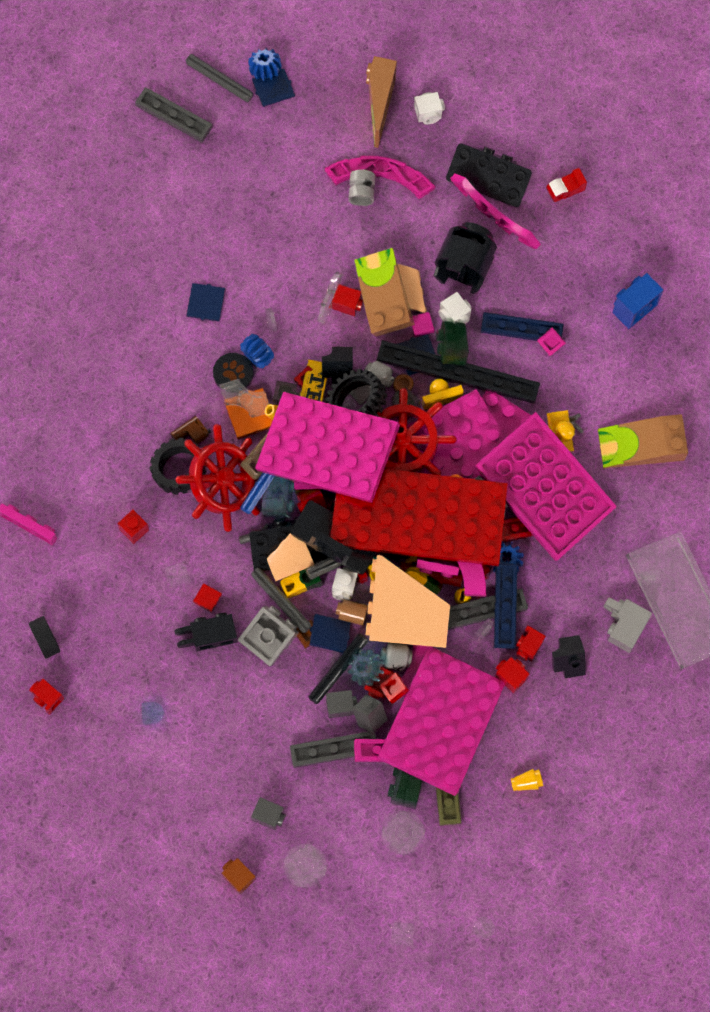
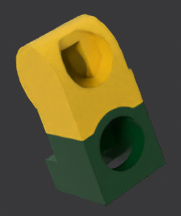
(425, 579)
(299, 583)

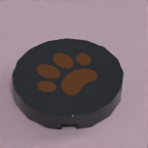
(233, 367)

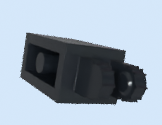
(209, 632)

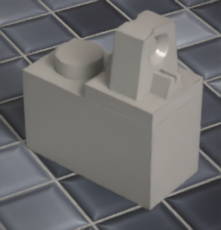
(630, 622)

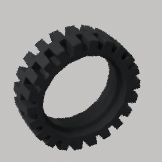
(353, 381)

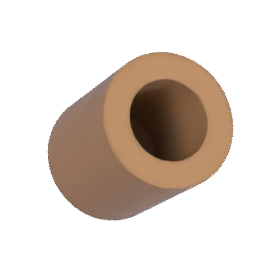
(352, 612)

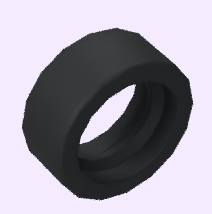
(44, 637)

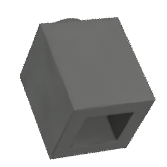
(340, 703)
(369, 714)
(268, 814)

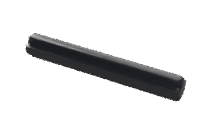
(337, 669)

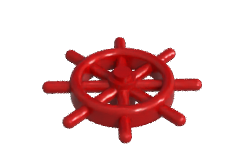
(405, 437)
(220, 477)

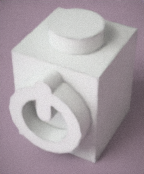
(428, 107)
(455, 309)
(344, 584)

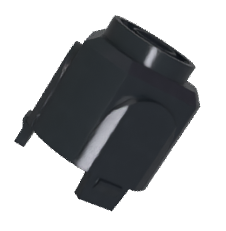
(466, 251)

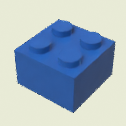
(637, 300)

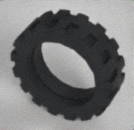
(161, 457)

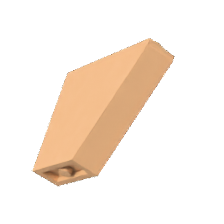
(405, 609)

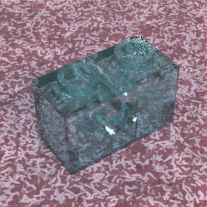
(278, 507)

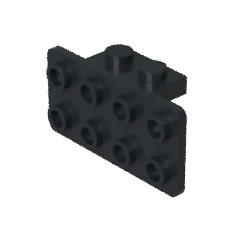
(491, 173)
(315, 530)
(266, 541)

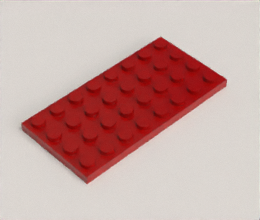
(425, 518)

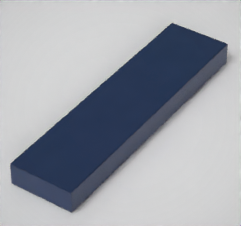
(517, 327)
(505, 606)

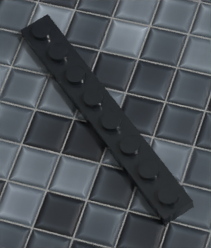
(467, 375)

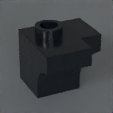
(337, 363)
(569, 657)

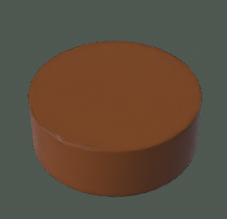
(403, 381)

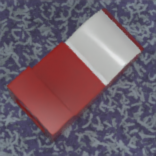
(567, 185)

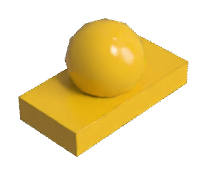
(441, 393)
(562, 428)

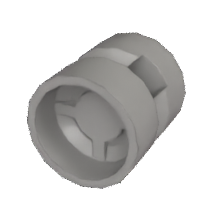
(361, 187)

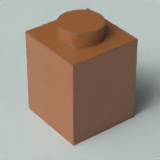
(238, 875)

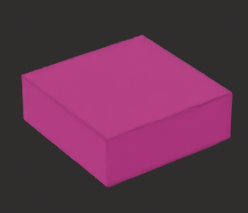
(423, 324)
(551, 341)

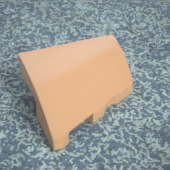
(413, 289)
(289, 558)

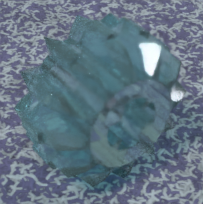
(365, 677)

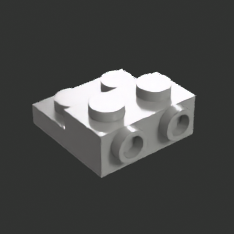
(269, 634)

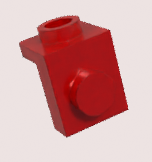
(375, 690)

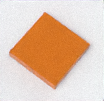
(244, 424)

